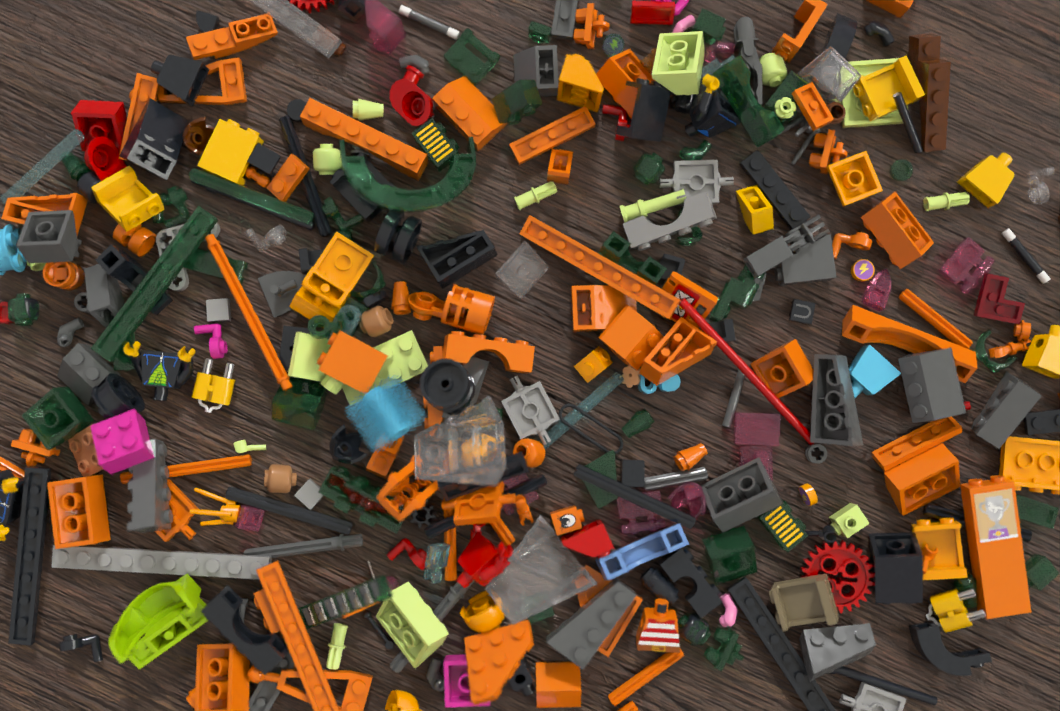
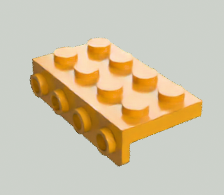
(1031, 463)

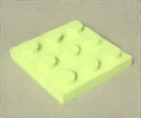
(853, 108)

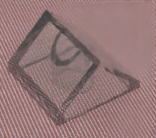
(830, 75)
(522, 270)

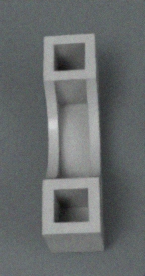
(696, 211)

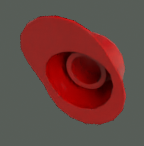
(411, 102)
(103, 157)

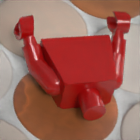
(482, 559)

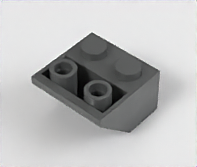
(541, 65)

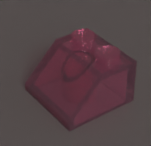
(384, 26)

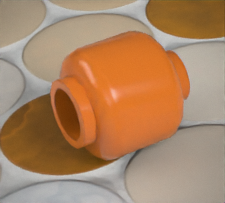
(532, 450)

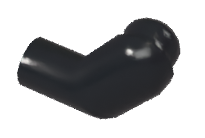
(881, 30)

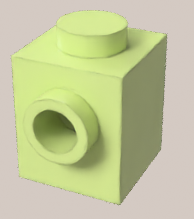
(848, 520)

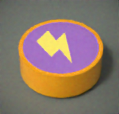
(862, 270)
(808, 494)

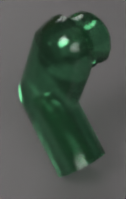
(690, 154)
(165, 198)

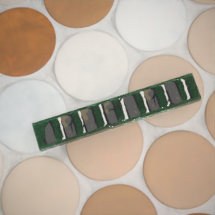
(346, 601)

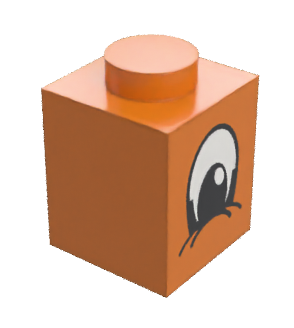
(567, 519)

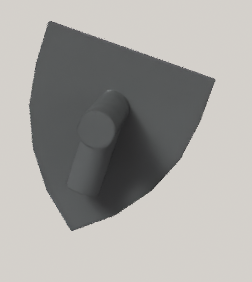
(280, 290)

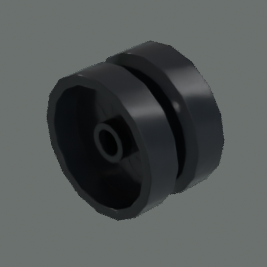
(398, 236)
(438, 377)

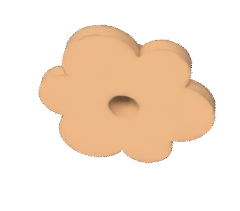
(630, 376)

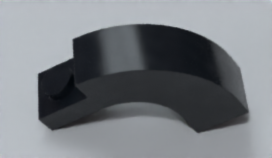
(841, 34)
(128, 271)
(929, 644)

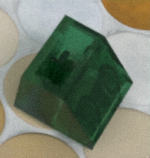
(300, 404)

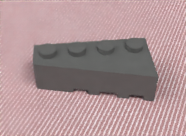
(833, 403)
(150, 493)
(588, 628)

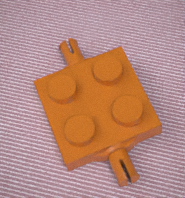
(479, 505)
(180, 507)

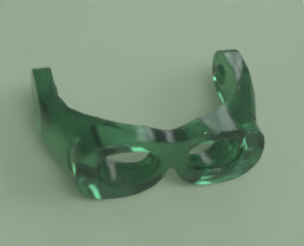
(379, 284)
(982, 355)

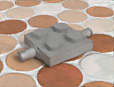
(697, 177)
(530, 410)
(873, 699)

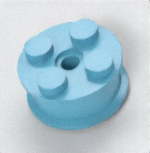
(10, 255)

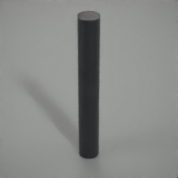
(907, 121)

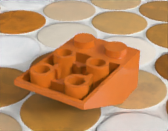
(596, 306)

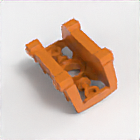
(400, 482)

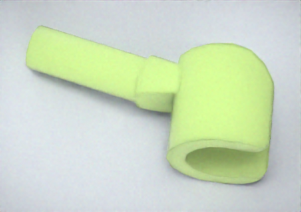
(241, 447)

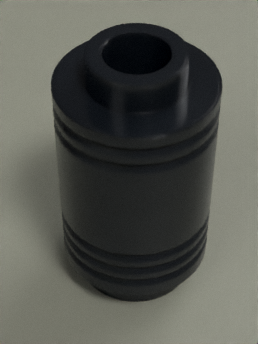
(659, 585)

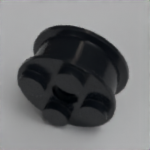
(117, 397)

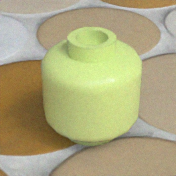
(773, 69)
(326, 159)

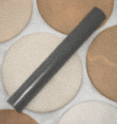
(730, 411)

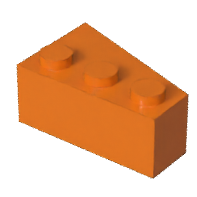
(17, 208)

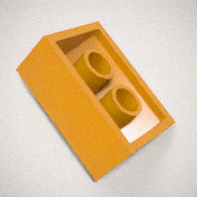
(579, 84)

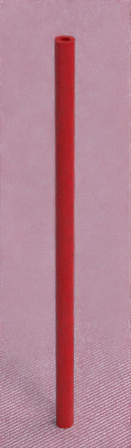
(746, 370)

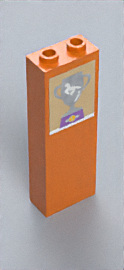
(996, 546)

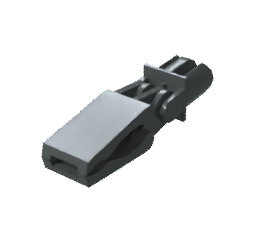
(745, 41)
(779, 250)

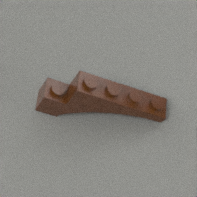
(935, 81)

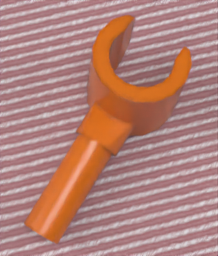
(928, 556)

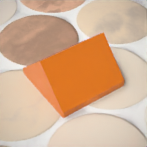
(558, 684)

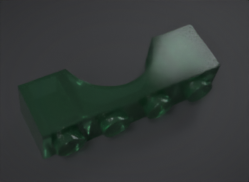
(735, 83)

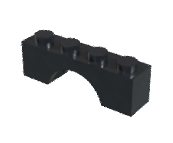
(261, 650)

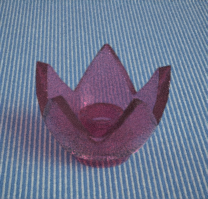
(690, 495)

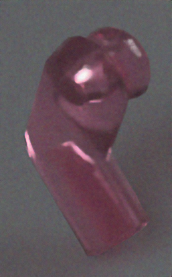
(718, 47)

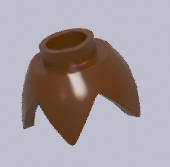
(203, 134)

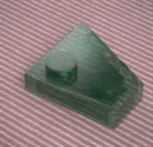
(607, 466)

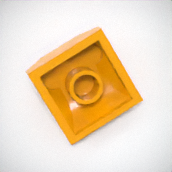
(854, 178)

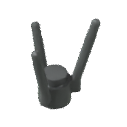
(805, 127)

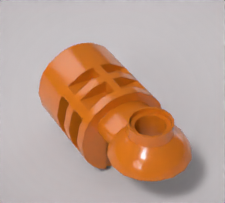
(454, 309)

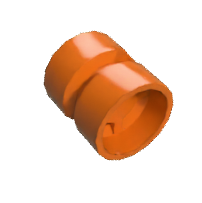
(139, 239)
(63, 275)

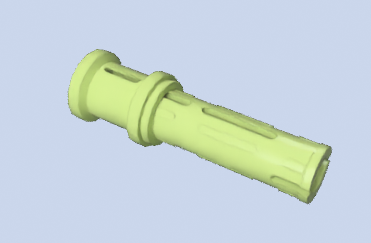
(644, 208)

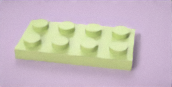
(403, 359)

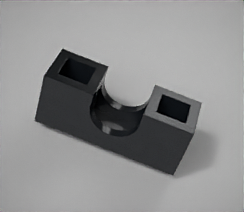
(703, 596)

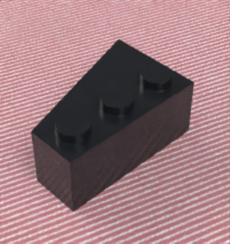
(457, 257)

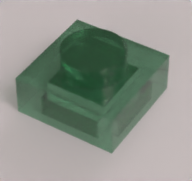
(539, 32)

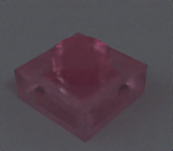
(250, 518)

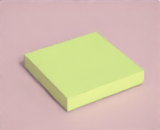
(305, 357)

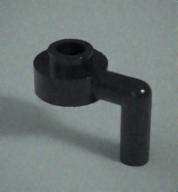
(73, 641)

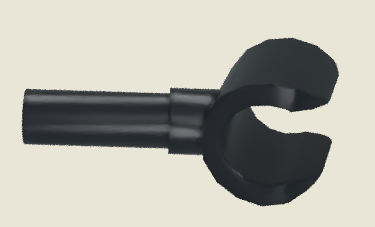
(824, 533)

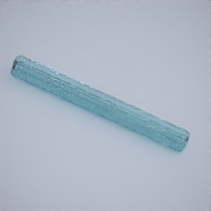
(44, 165)
(586, 405)

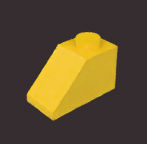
(755, 209)

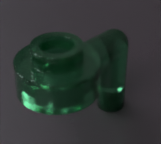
(178, 199)
(331, 209)
(320, 320)

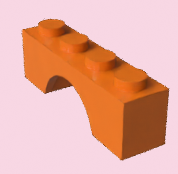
(515, 356)

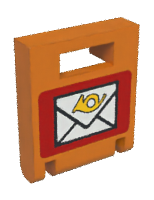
(692, 293)

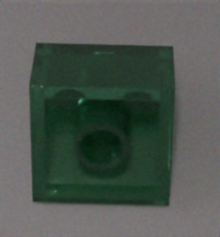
(57, 417)
(730, 555)

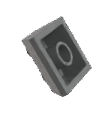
(48, 237)
(84, 370)

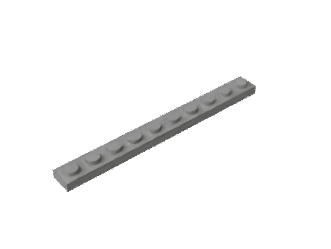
(159, 561)

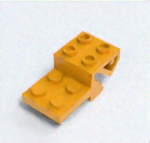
(331, 279)

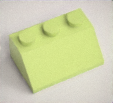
(679, 62)
(411, 624)

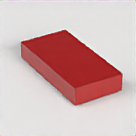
(652, 12)

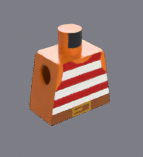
(658, 629)

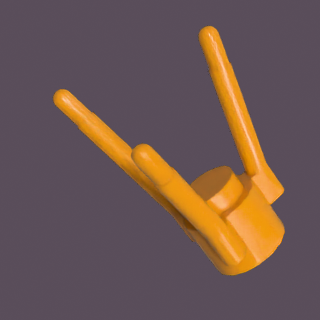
(228, 513)

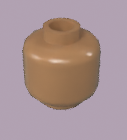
(376, 321)
(279, 478)

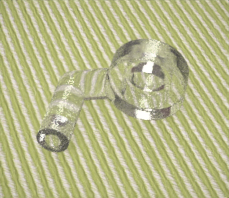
(1038, 190)
(274, 236)

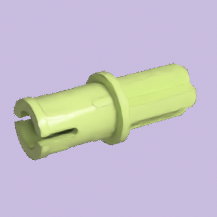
(535, 195)
(946, 201)
(336, 646)

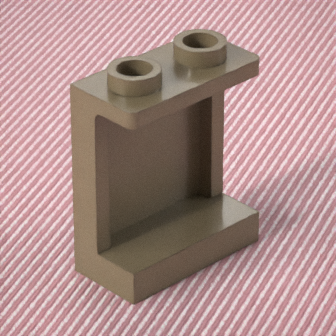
(804, 601)

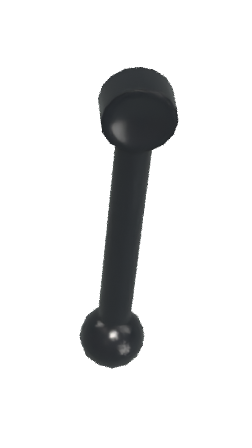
(389, 644)

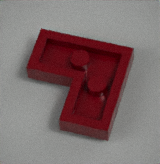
(992, 302)

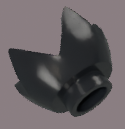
(345, 446)

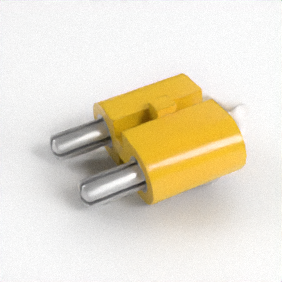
(213, 387)
(951, 610)

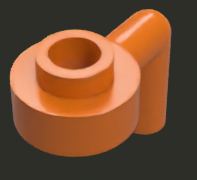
(859, 241)

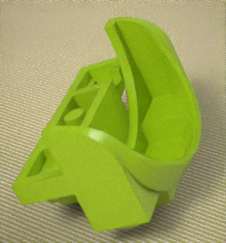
(161, 613)

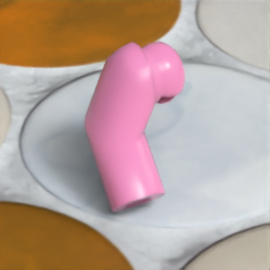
(684, 24)
(731, 610)

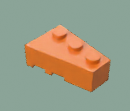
(676, 352)

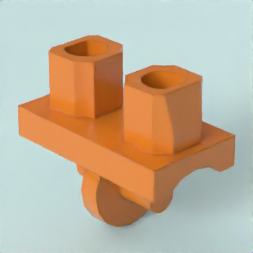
(592, 27)
(827, 142)
(27, 442)

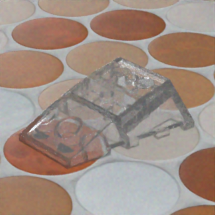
(463, 448)
(538, 575)

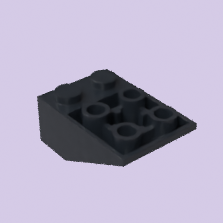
(155, 140)

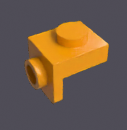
(593, 364)

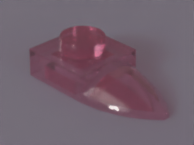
(878, 291)

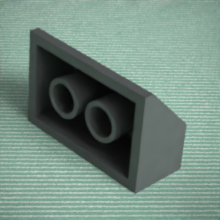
(932, 385)
(741, 495)

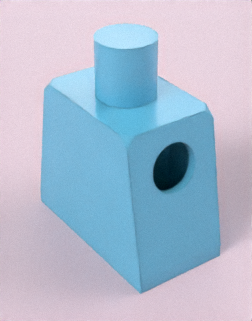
(870, 371)

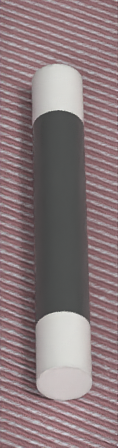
(429, 22)

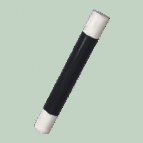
(1026, 256)

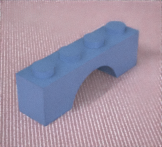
(641, 551)

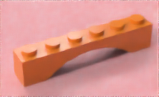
(340, 126)
(873, 328)

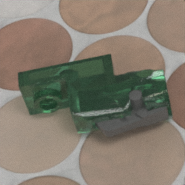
(738, 293)

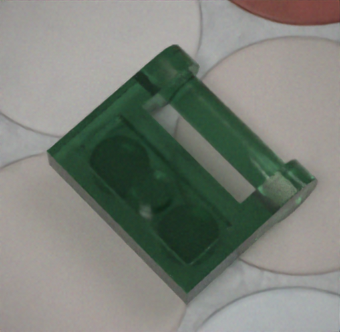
(466, 61)

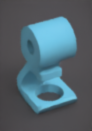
(669, 385)

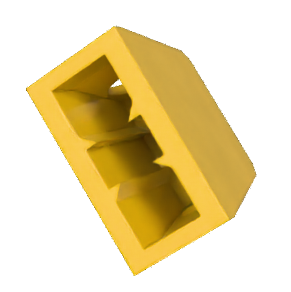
(989, 179)
(1044, 353)

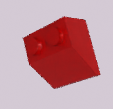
(100, 119)
(589, 540)

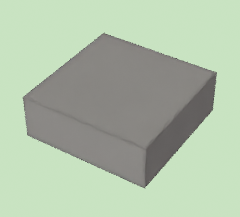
(218, 310)
(309, 494)

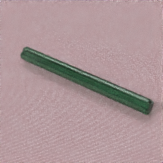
(251, 196)

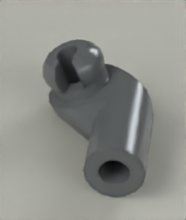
(416, 61)
(67, 331)
(434, 676)

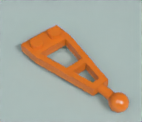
(231, 83)
(354, 696)

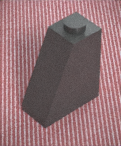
(809, 265)
(102, 294)

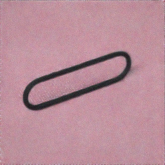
(594, 420)

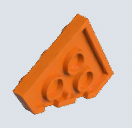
(615, 634)
(495, 658)

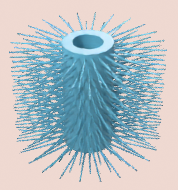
(385, 414)

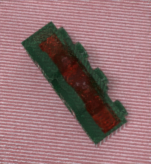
(358, 495)

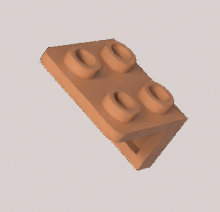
(85, 452)

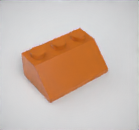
(616, 72)
(468, 111)
(897, 230)
(923, 478)
(79, 511)
(221, 678)

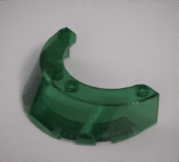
(409, 201)

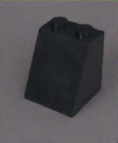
(896, 568)

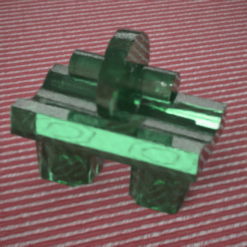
(727, 651)

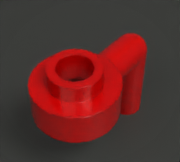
(622, 121)
(417, 556)

